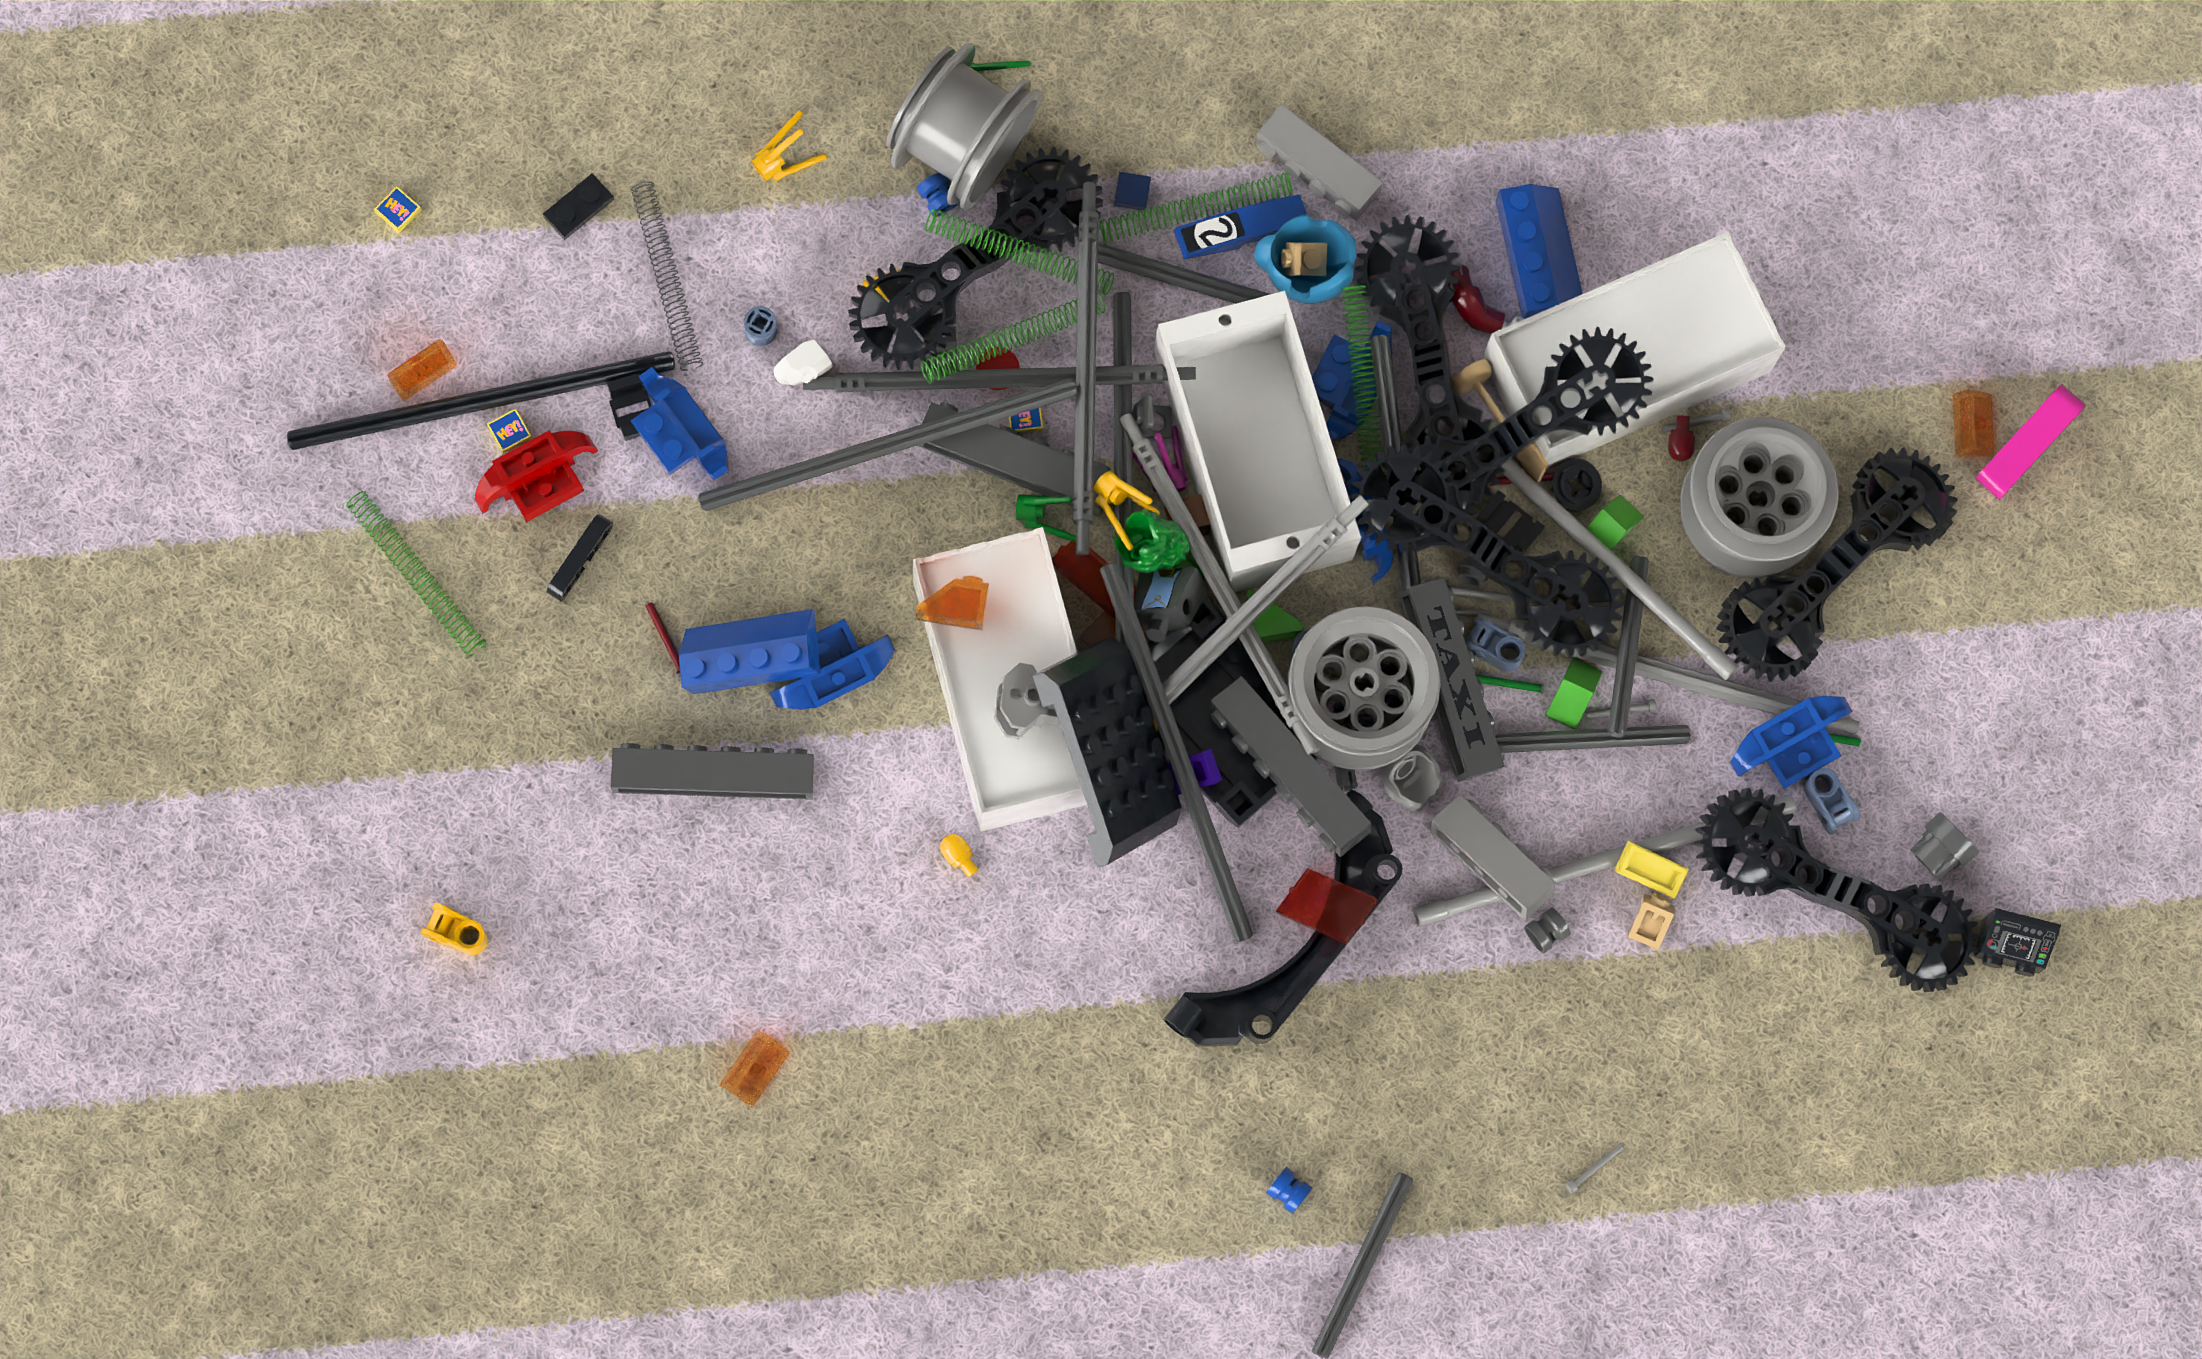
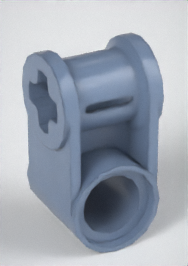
(1492, 644)
(1831, 802)

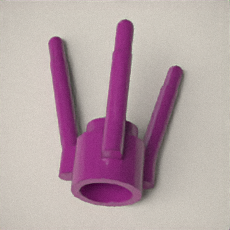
(1177, 475)

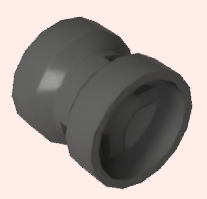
(1547, 930)

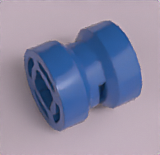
(935, 191)
(1289, 1190)

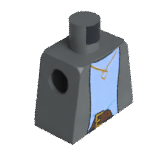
(1168, 600)

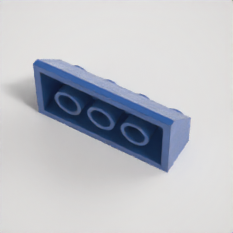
(1538, 247)
(749, 652)

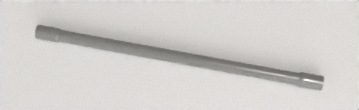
(1711, 654)
(1443, 909)

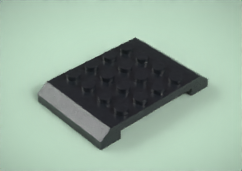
(1112, 747)
(1242, 787)

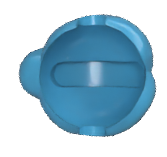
(1309, 289)

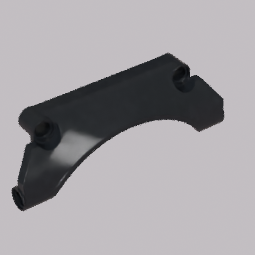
(1228, 1015)

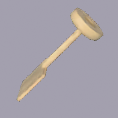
(1473, 378)

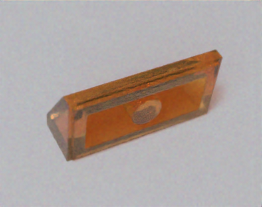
(421, 370)
(1973, 424)
(754, 1068)

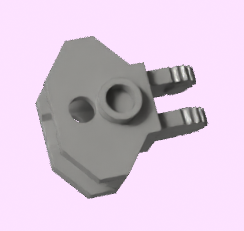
(1019, 704)

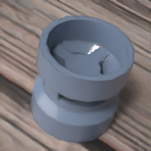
(762, 332)

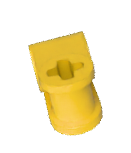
(449, 928)

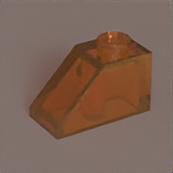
(956, 604)

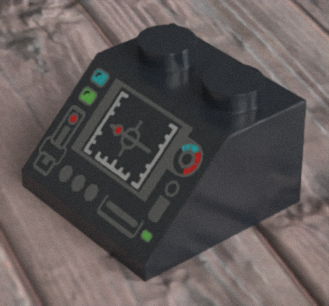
(2016, 941)

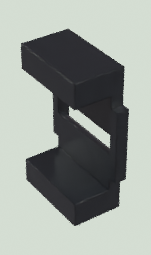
(624, 393)
(1498, 512)

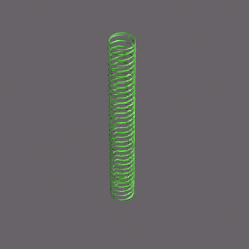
(1180, 207)
(1010, 246)
(1004, 333)
(1362, 373)
(455, 607)

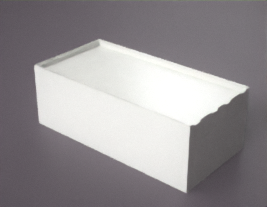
(1687, 312)
(1254, 437)
(1021, 624)

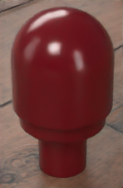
(1681, 440)

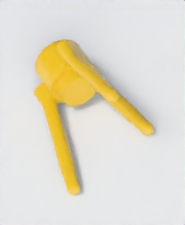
(768, 160)
(1115, 491)

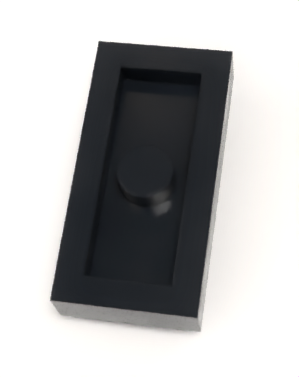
(578, 206)

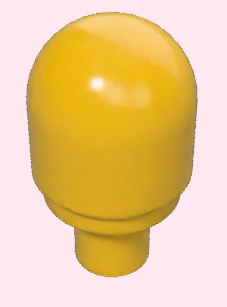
(958, 853)

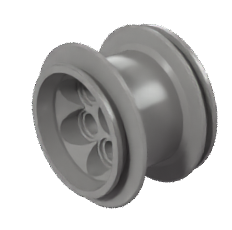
(962, 124)
(1773, 448)
(1384, 639)

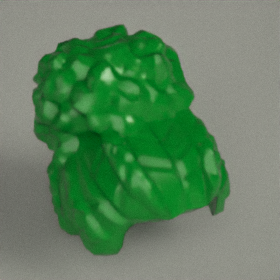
(1155, 542)

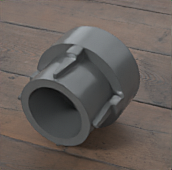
(1943, 847)

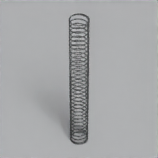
(668, 305)

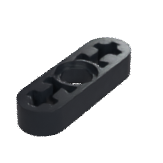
(582, 551)

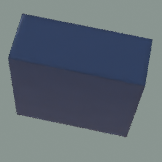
(1132, 191)

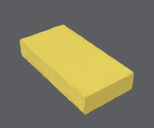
(1651, 869)

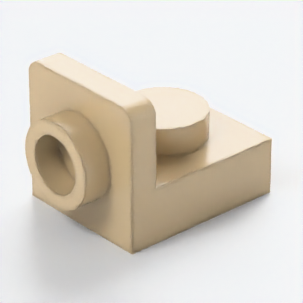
(1304, 259)
(1652, 920)

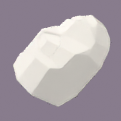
(802, 364)

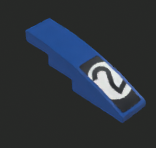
(1236, 227)

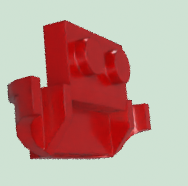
(536, 473)

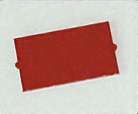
(1085, 574)
(1326, 906)

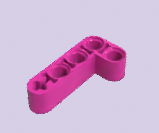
(2030, 441)

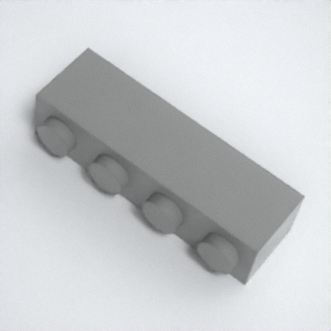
(1318, 163)
(1493, 856)

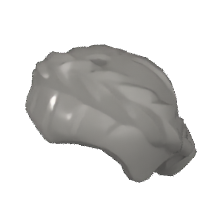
(1413, 778)

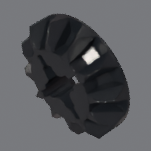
(1588, 478)

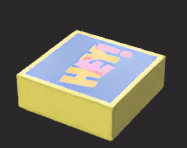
(397, 209)
(1027, 421)
(509, 431)

